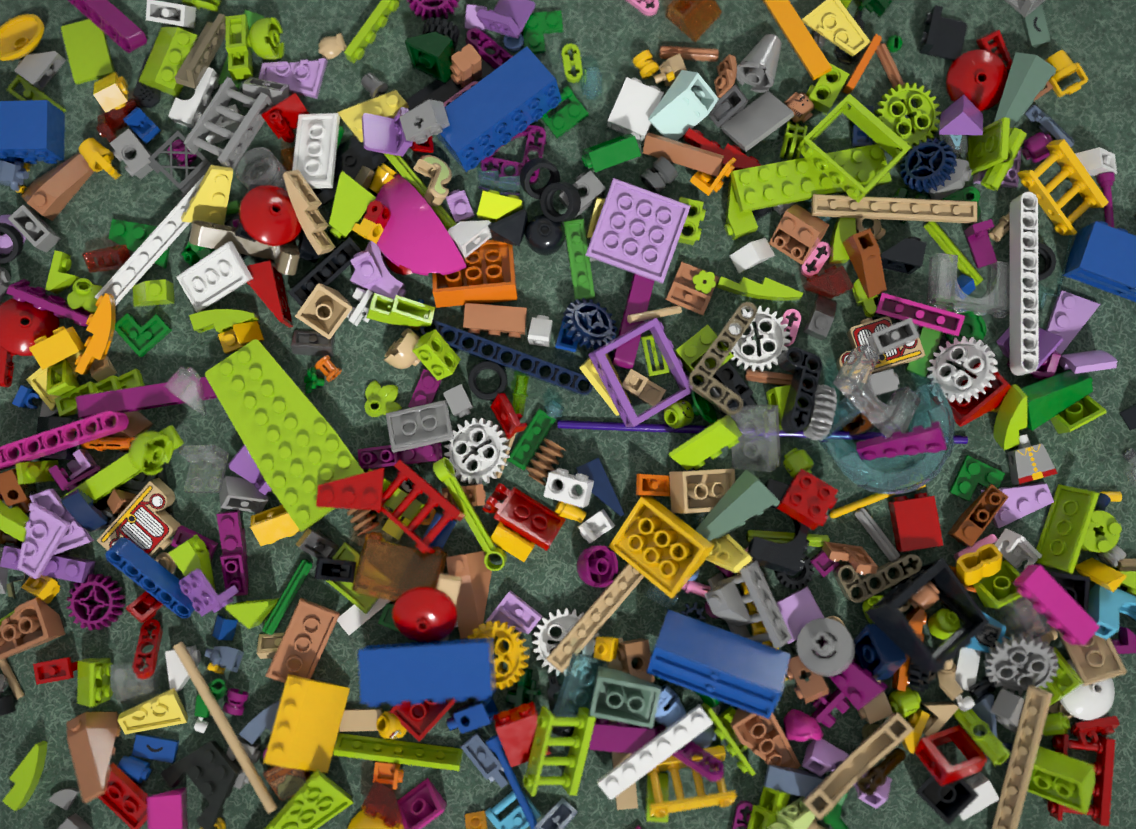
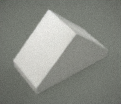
(752, 254)

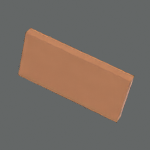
(303, 641)

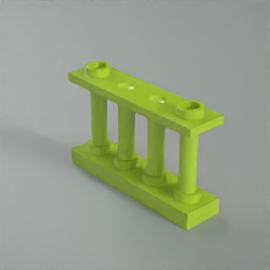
(576, 756)

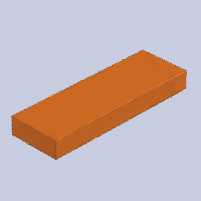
(862, 64)

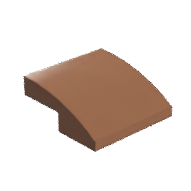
(684, 292)

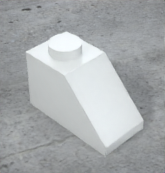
(1097, 161)
(469, 235)
(540, 331)
(176, 672)

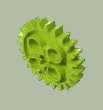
(924, 110)

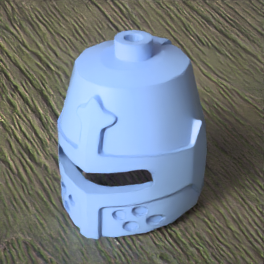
(674, 712)

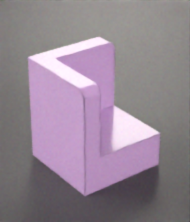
(82, 463)

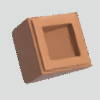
(119, 500)

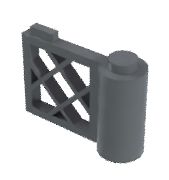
(191, 178)

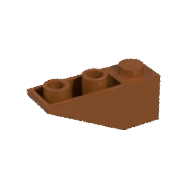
(866, 261)
(977, 516)

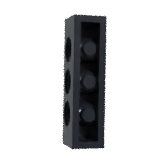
(325, 270)

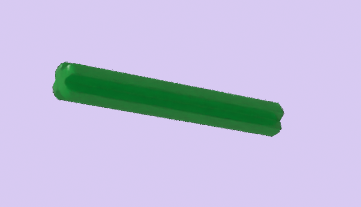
(287, 597)

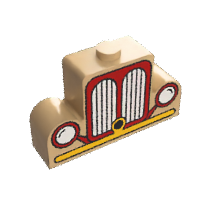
(899, 356)
(145, 520)

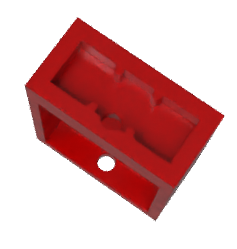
(942, 770)

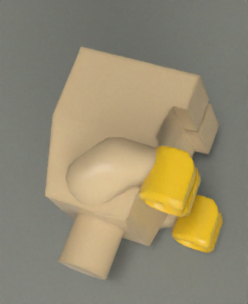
(670, 70)

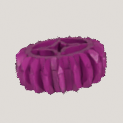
(424, 8)
(97, 594)

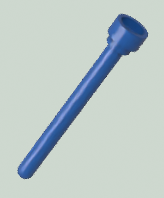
(496, 746)

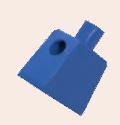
(473, 715)

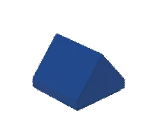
(966, 284)
(224, 628)

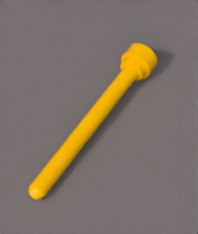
(860, 503)

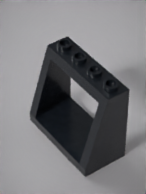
(952, 595)

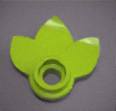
(84, 298)
(383, 397)

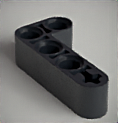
(796, 417)

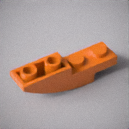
(916, 618)

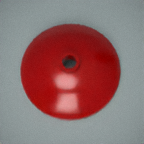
(963, 78)
(265, 224)
(18, 337)
(428, 607)

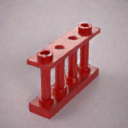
(435, 499)
(1103, 777)

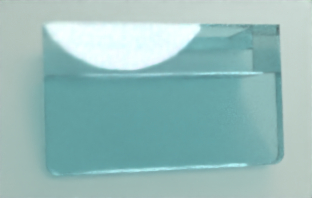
(844, 413)

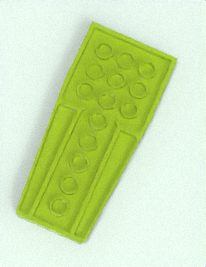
(281, 430)

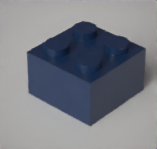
(878, 653)

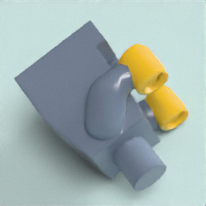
(14, 175)
(225, 657)

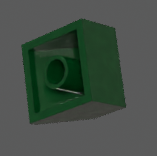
(431, 54)

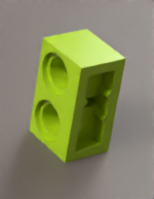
(828, 89)
(692, 222)
(436, 355)

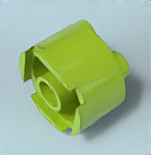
(1102, 533)

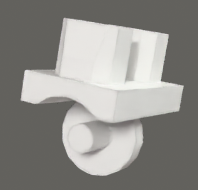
(357, 313)

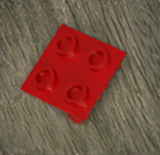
(284, 117)

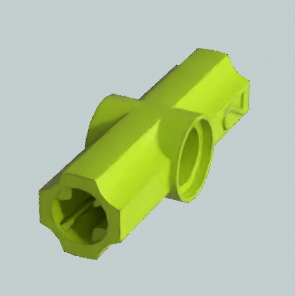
(995, 175)
(988, 743)

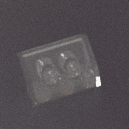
(760, 439)

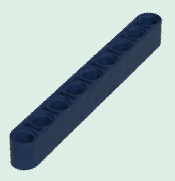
(515, 363)

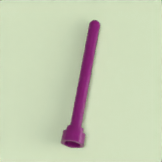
(1106, 181)

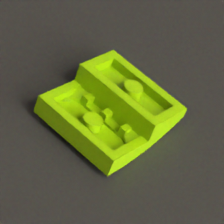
(1064, 682)

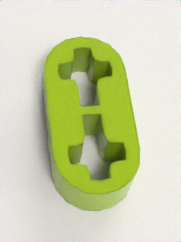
(576, 63)

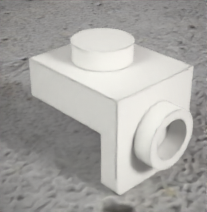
(596, 526)

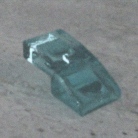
(504, 185)

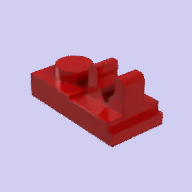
(506, 416)
(54, 670)
(1091, 728)

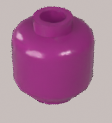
(1035, 147)

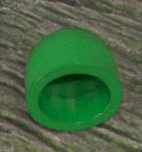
(891, 41)

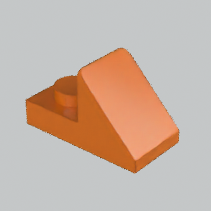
(652, 485)

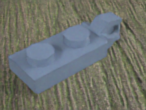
(1048, 125)
(484, 759)

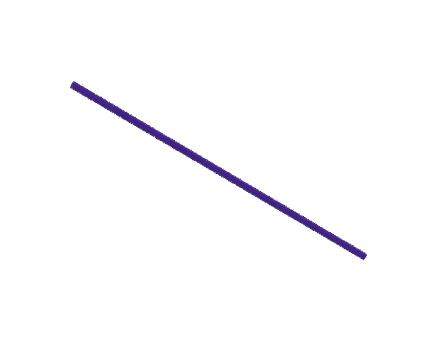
(643, 427)

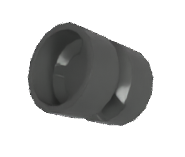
(659, 175)

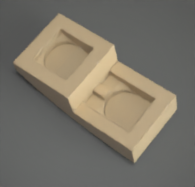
(643, 388)

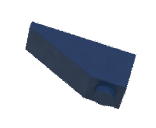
(602, 487)

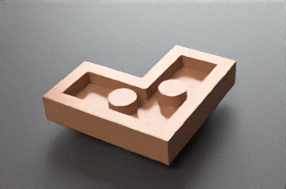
(854, 555)

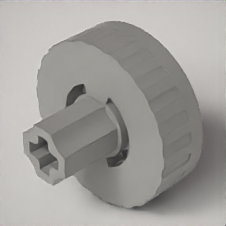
(811, 638)

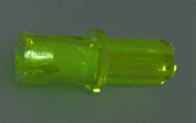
(520, 394)

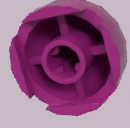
(597, 566)

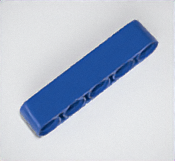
(150, 576)

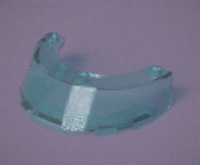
(901, 472)

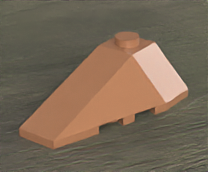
(57, 187)
(472, 591)
(29, 627)
(764, 738)
(91, 746)

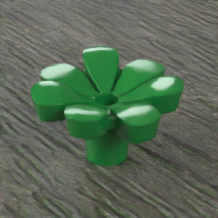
(312, 380)

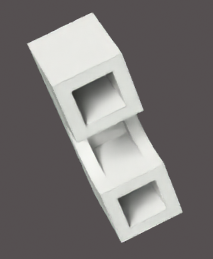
(186, 111)

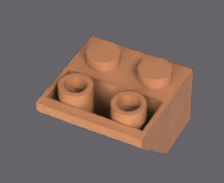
(798, 233)

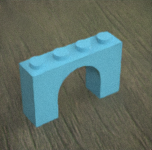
(1105, 609)

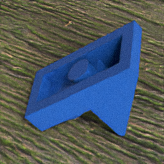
(564, 341)

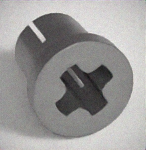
(374, 85)

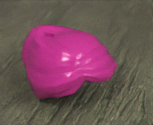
(801, 726)

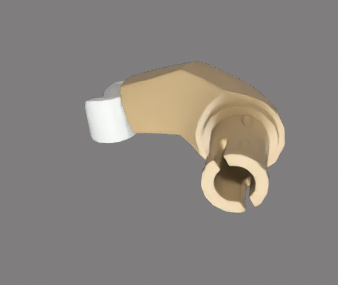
(951, 688)

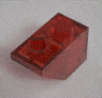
(830, 284)
(382, 804)

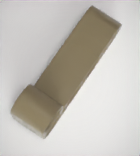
(881, 575)

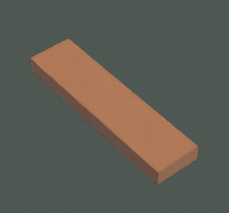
(683, 154)

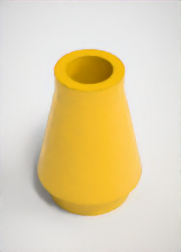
(382, 176)
(570, 511)

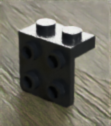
(942, 35)

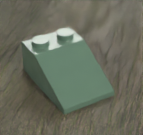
(624, 698)

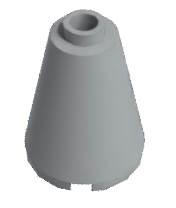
(760, 64)

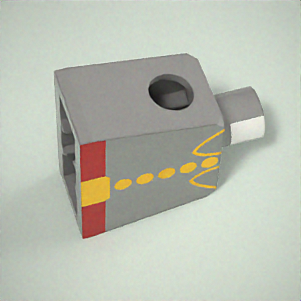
(1029, 462)

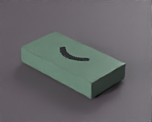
(1036, 28)

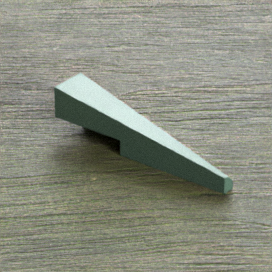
(1025, 80)
(740, 502)

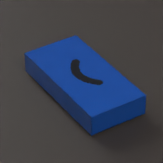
(155, 748)

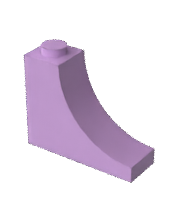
(385, 286)

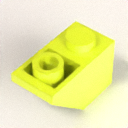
(497, 207)

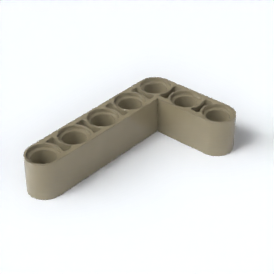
(216, 235)
(718, 357)

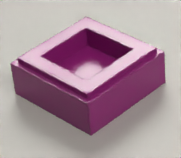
(823, 563)

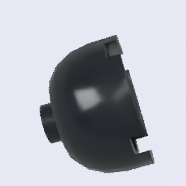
(544, 235)

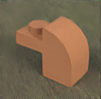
(474, 493)

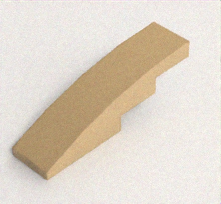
(305, 206)

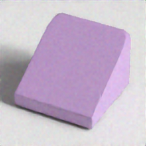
(471, 19)

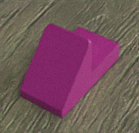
(1126, 642)

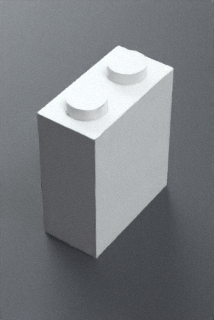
(634, 108)

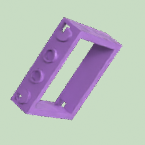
(613, 386)

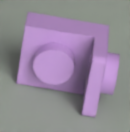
(459, 206)
(366, 267)

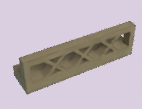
(202, 53)

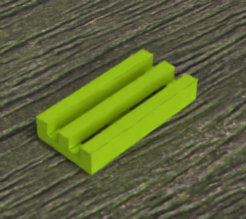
(647, 357)

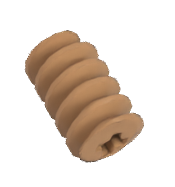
(545, 461)
(363, 519)

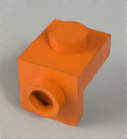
(388, 773)

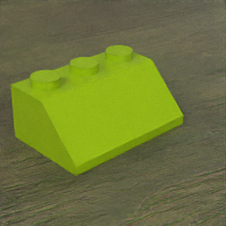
(166, 59)
(707, 444)
(1062, 779)

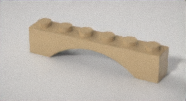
(839, 781)

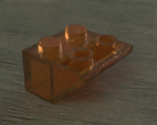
(693, 16)

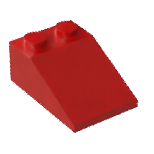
(270, 288)
(969, 411)
(420, 718)

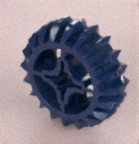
(935, 154)

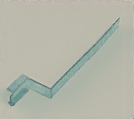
(1062, 275)

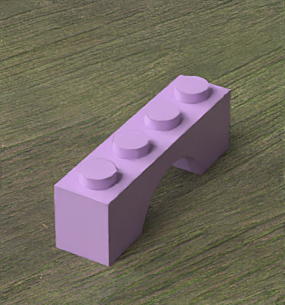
(824, 757)

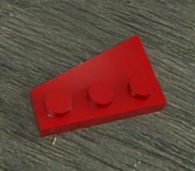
(354, 492)

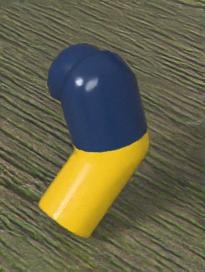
(1106, 497)

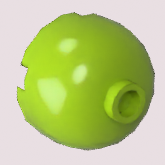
(265, 38)
(150, 452)

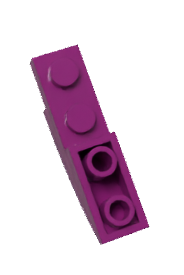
(384, 457)
(234, 551)

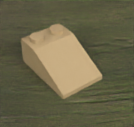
(699, 489)

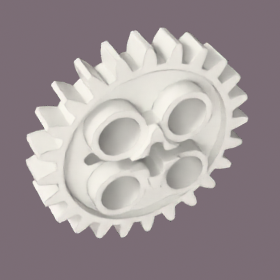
(775, 336)
(973, 353)
(486, 466)
(565, 622)

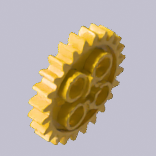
(513, 656)

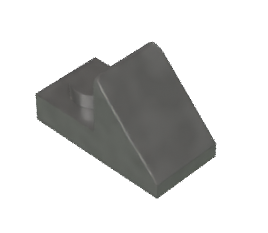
(728, 105)
(317, 544)

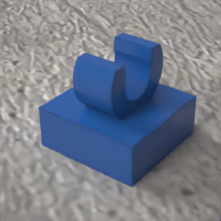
(25, 396)

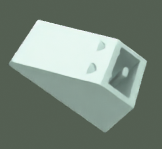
(683, 105)

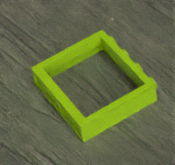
(868, 124)

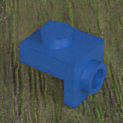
(141, 125)

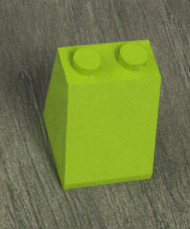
(348, 206)

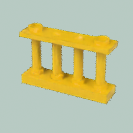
(1081, 182)
(673, 765)

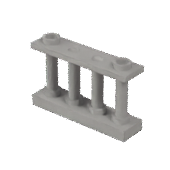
(238, 140)
(764, 602)

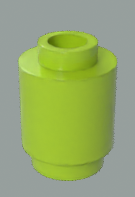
(1056, 724)

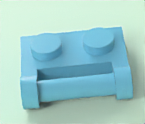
(514, 819)

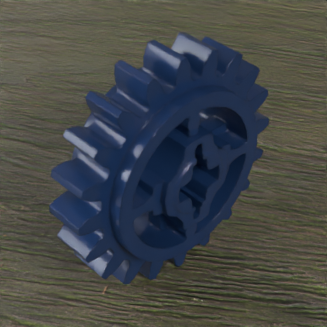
(589, 324)

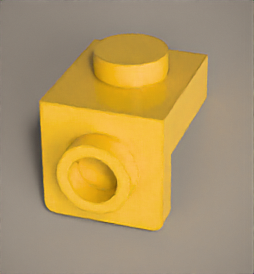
(606, 648)

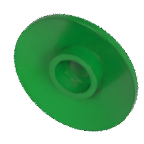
(703, 408)

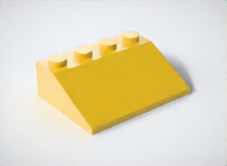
(660, 545)
(306, 724)

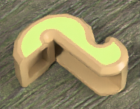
(440, 177)

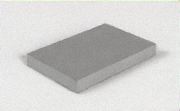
(757, 121)
(419, 426)

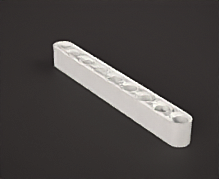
(1024, 229)

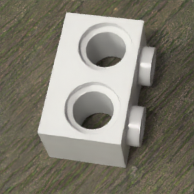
(568, 493)

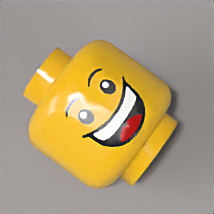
(389, 726)

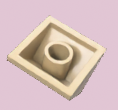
(324, 310)

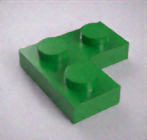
(538, 25)
(143, 337)
(973, 473)

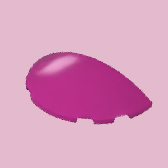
(415, 233)

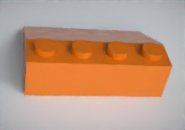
(486, 278)

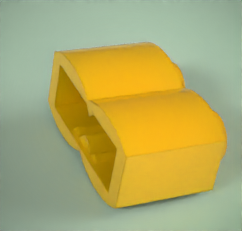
(978, 564)

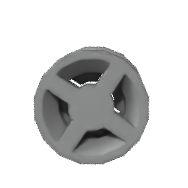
(1112, 556)

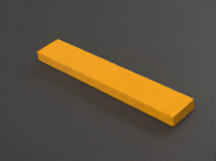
(799, 37)

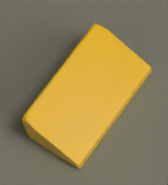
(1100, 574)

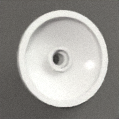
(1088, 702)

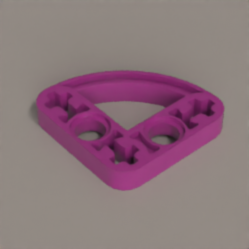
(531, 129)

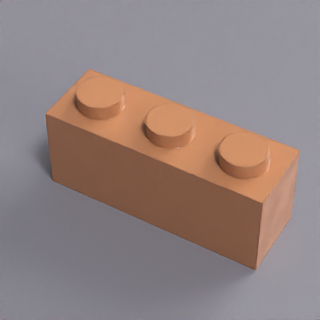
(495, 320)

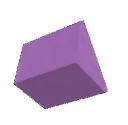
(961, 119)

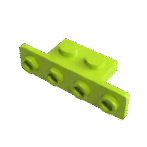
(726, 732)

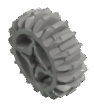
(821, 413)

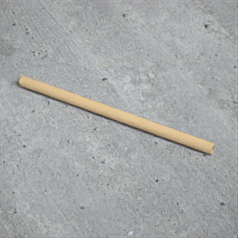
(225, 727)

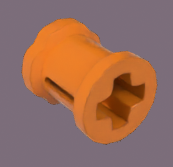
(328, 368)

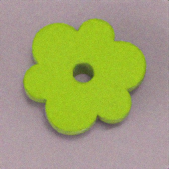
(704, 287)

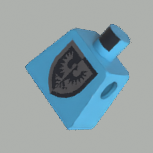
(992, 632)

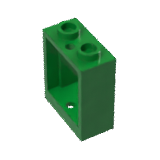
(611, 152)

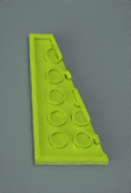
(312, 805)

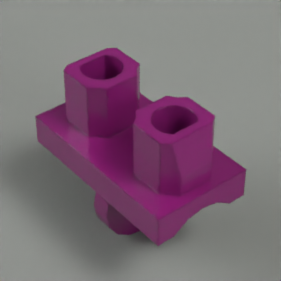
(822, 714)

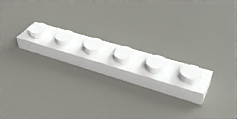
(654, 752)

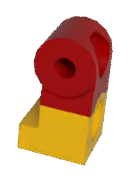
(373, 221)

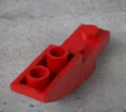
(696, 139)

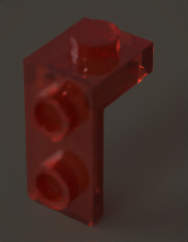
(113, 120)

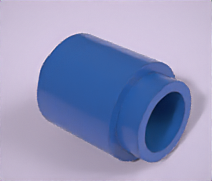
(135, 768)

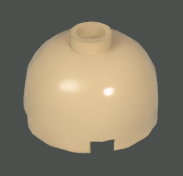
(400, 353)

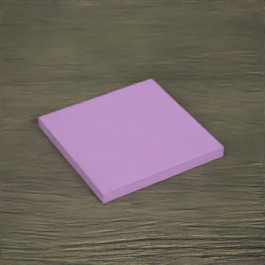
(638, 230)

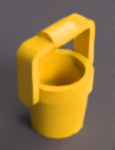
(1064, 68)
(98, 157)

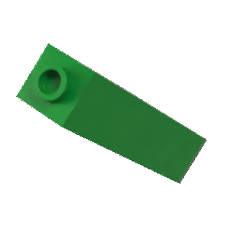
(1055, 395)

